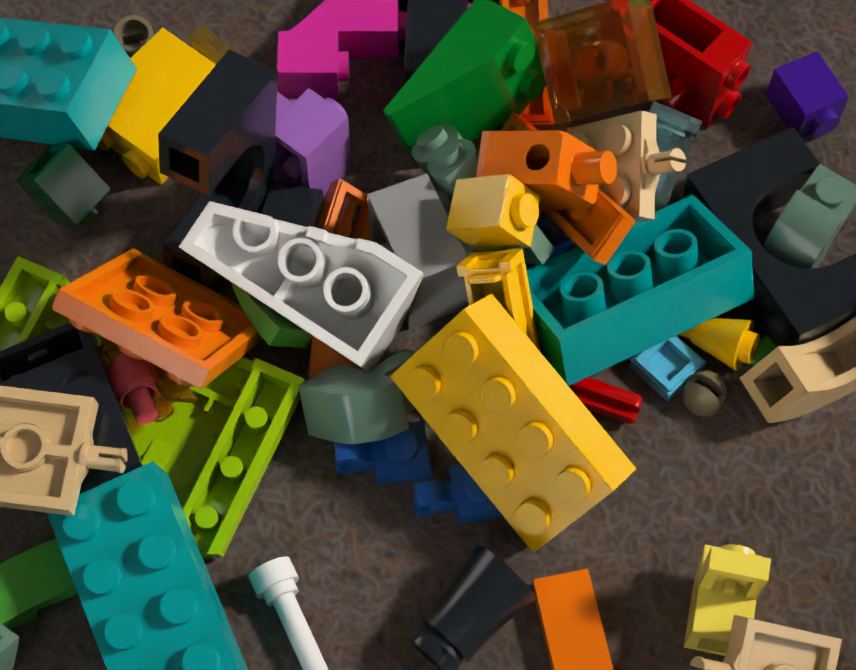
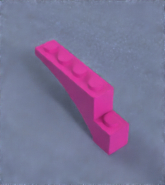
(320, 46)

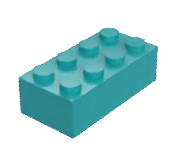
(60, 82)
(652, 288)
(144, 578)

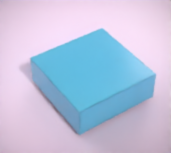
(667, 366)

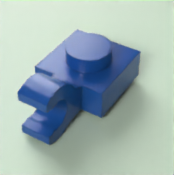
(392, 459)
(458, 493)

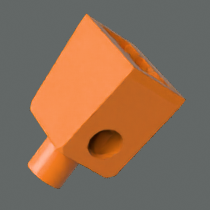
(549, 164)

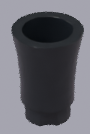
(471, 611)

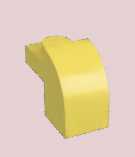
(724, 586)

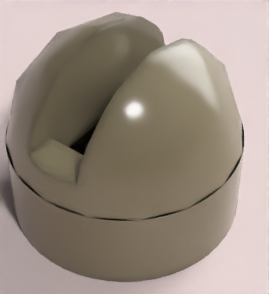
(133, 29)
(701, 397)

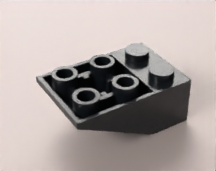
(73, 364)

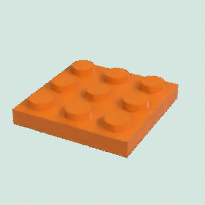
(159, 317)

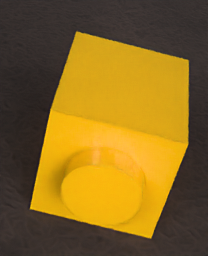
(493, 212)

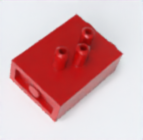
(701, 60)

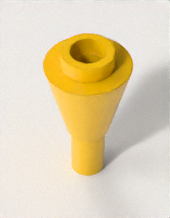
(726, 340)

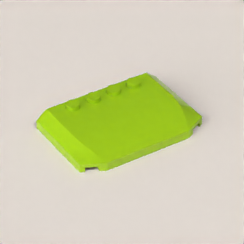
(213, 445)

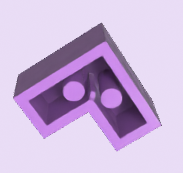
(311, 141)

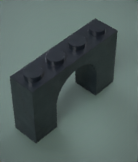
(221, 147)
(742, 188)

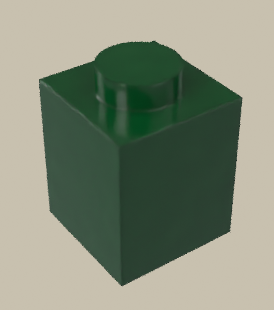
(64, 185)

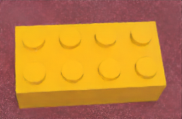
(512, 422)

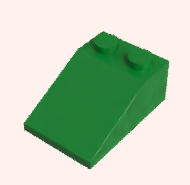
(472, 77)

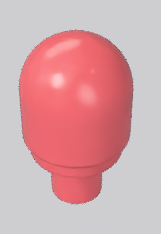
(134, 387)

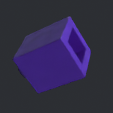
(807, 95)

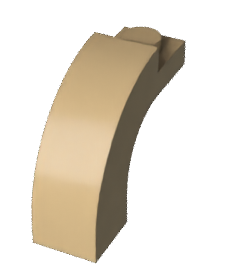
(804, 376)

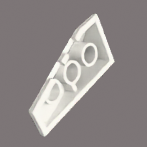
(325, 283)

